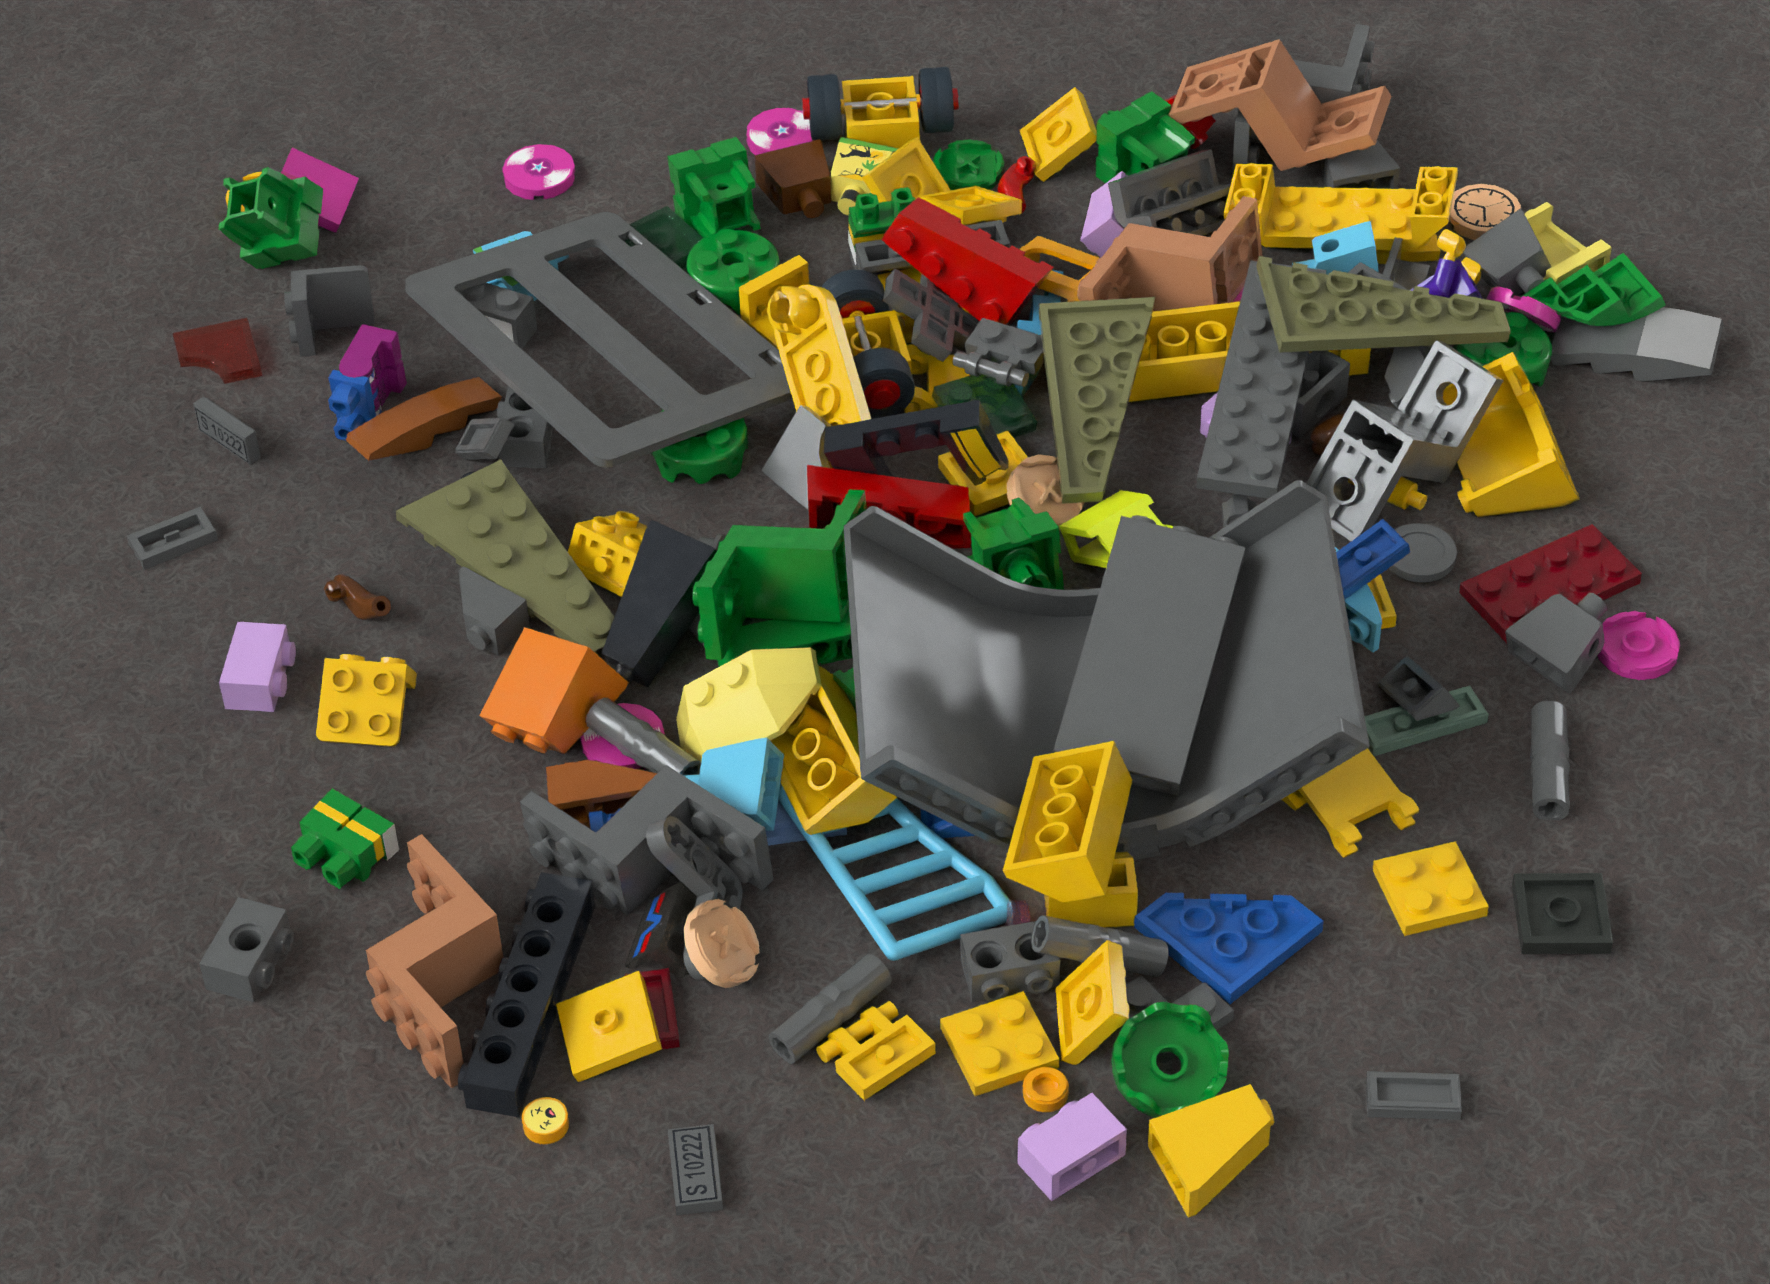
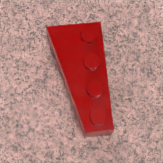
(966, 263)
(924, 505)

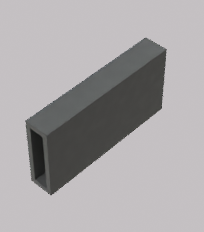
(1152, 648)

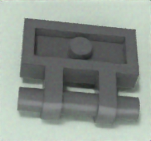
(1001, 353)

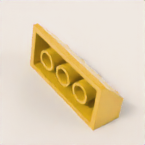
(824, 764)
(1070, 822)

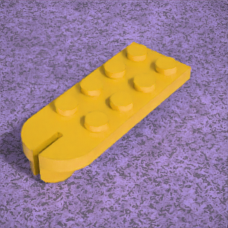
(817, 354)

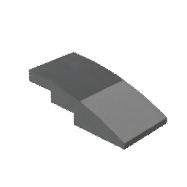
(1654, 347)

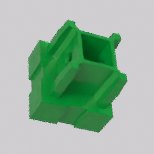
(1139, 138)
(714, 187)
(277, 218)
(1018, 545)

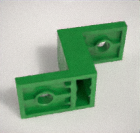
(775, 576)

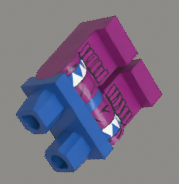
(365, 378)

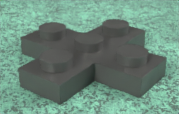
(936, 315)

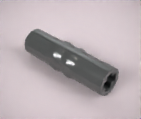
(638, 739)
(1549, 761)
(1080, 940)
(830, 1008)

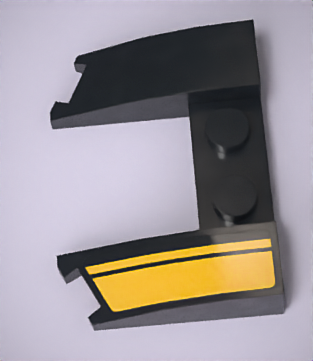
(959, 426)

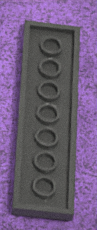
(1253, 403)

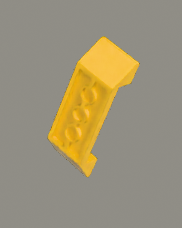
(1299, 214)

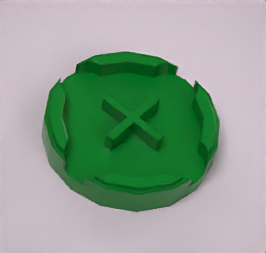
(969, 164)

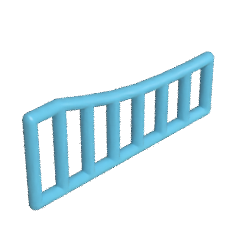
(944, 856)

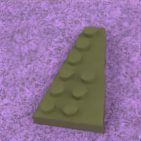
(1366, 312)
(1090, 374)
(503, 537)

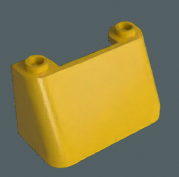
(1513, 453)

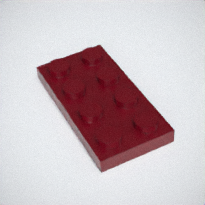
(1568, 566)

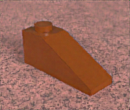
(593, 787)

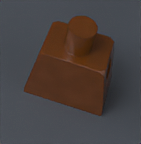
(795, 178)

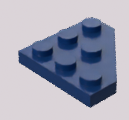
(1229, 938)

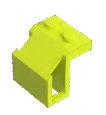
(1103, 522)

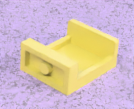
(1561, 249)

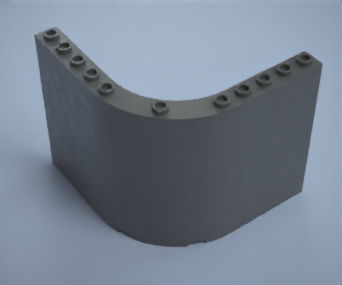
(975, 672)

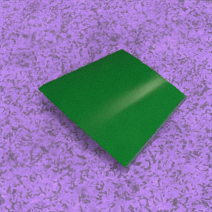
(1603, 297)

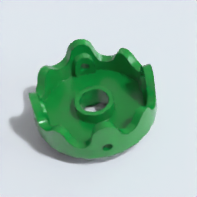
(747, 251)
(1525, 340)
(707, 455)
(1173, 1029)

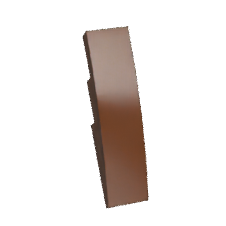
(417, 420)

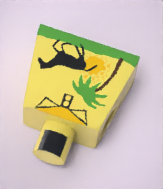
(850, 164)

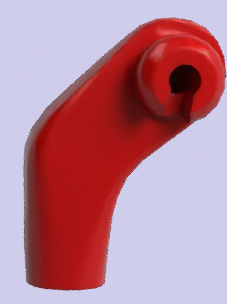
(1017, 178)

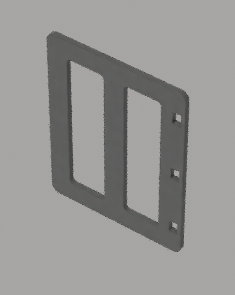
(685, 409)

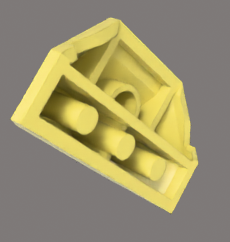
(747, 699)

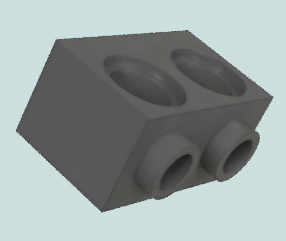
(530, 436)
(1004, 963)

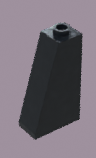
(656, 603)

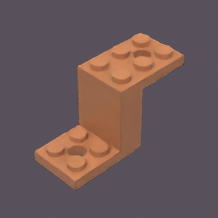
(1280, 105)
(1176, 265)
(434, 960)

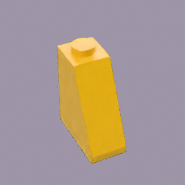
(1209, 1144)

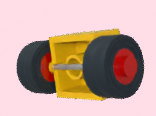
(881, 108)
(874, 341)

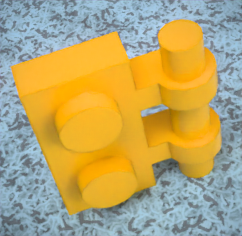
(883, 1057)

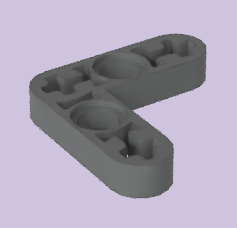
(674, 847)

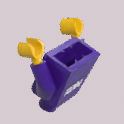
(1453, 275)

